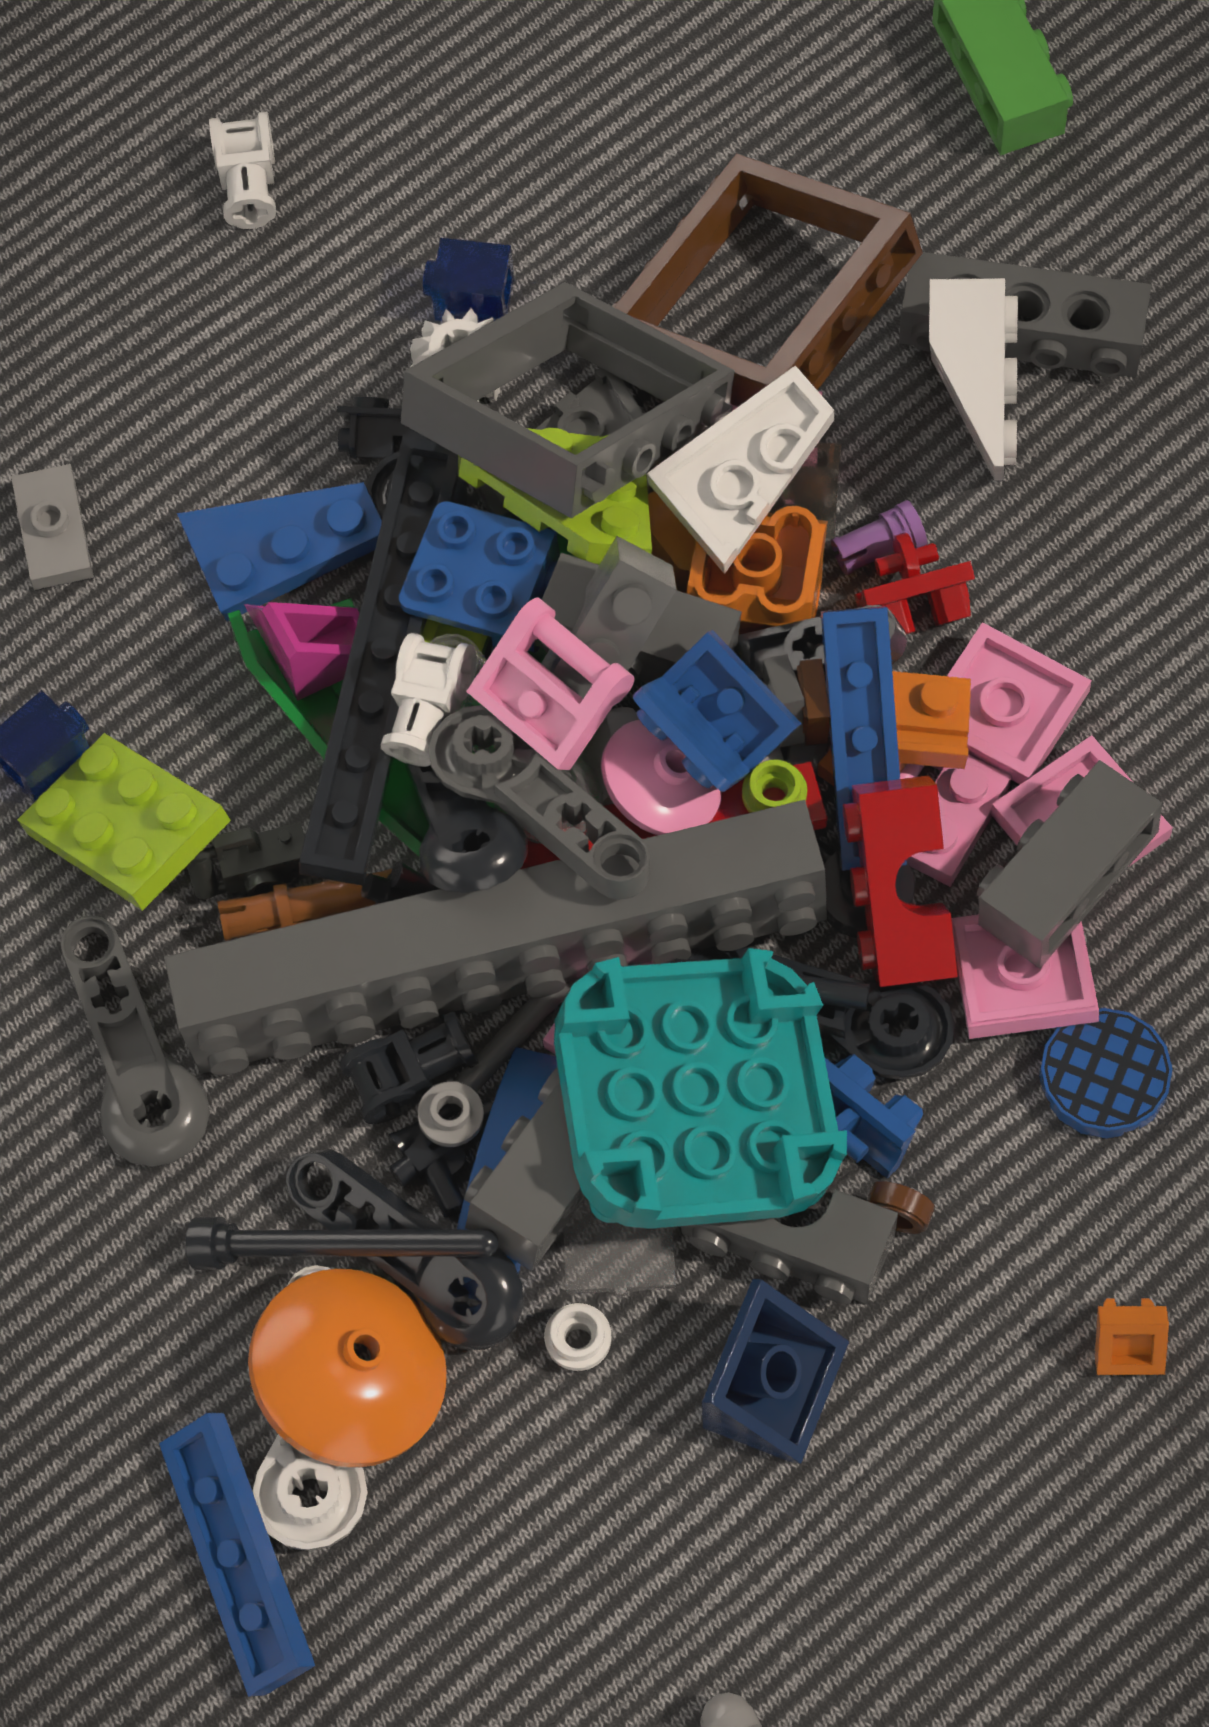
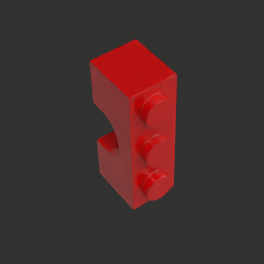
(891, 824)

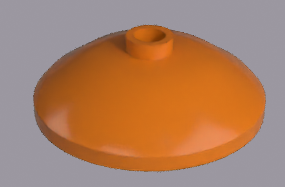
(326, 1395)

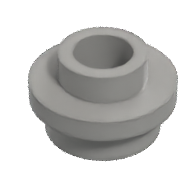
(450, 1132)

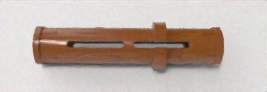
(290, 906)

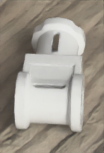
(244, 164)
(427, 689)

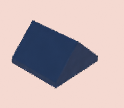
(773, 1375)

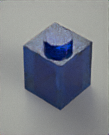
(470, 277)
(41, 743)

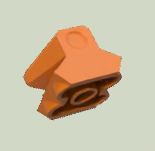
(774, 574)

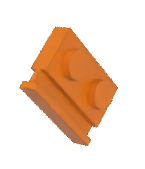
(932, 719)

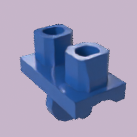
(874, 1130)

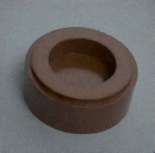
(912, 1207)

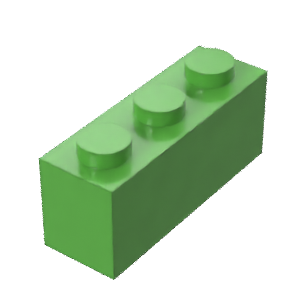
(1004, 70)

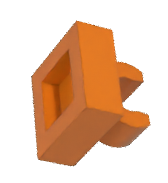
(1131, 1339)

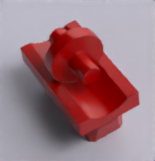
(944, 587)

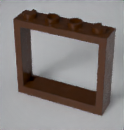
(842, 310)

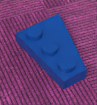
(280, 542)

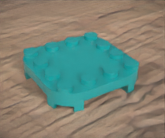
(696, 1091)

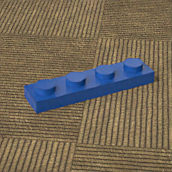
(859, 707)
(236, 1555)

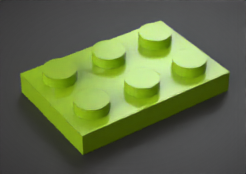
(124, 821)

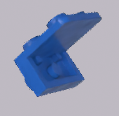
(478, 570)
(715, 713)

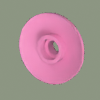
(652, 784)

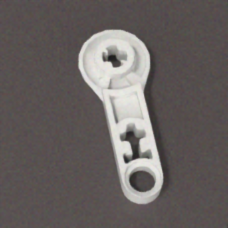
(286, 1469)

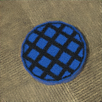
(1106, 1074)

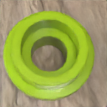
(773, 774)

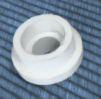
(576, 1317)

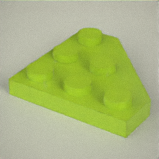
(591, 531)

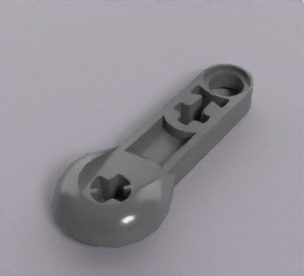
(536, 798)
(133, 1059)

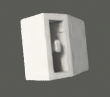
(967, 345)

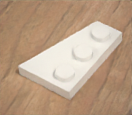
(742, 464)

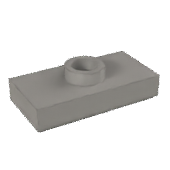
(52, 527)

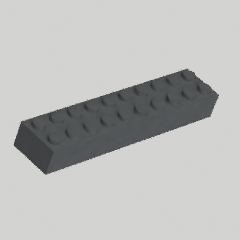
(474, 949)

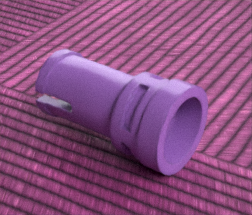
(876, 538)

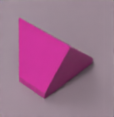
(307, 642)

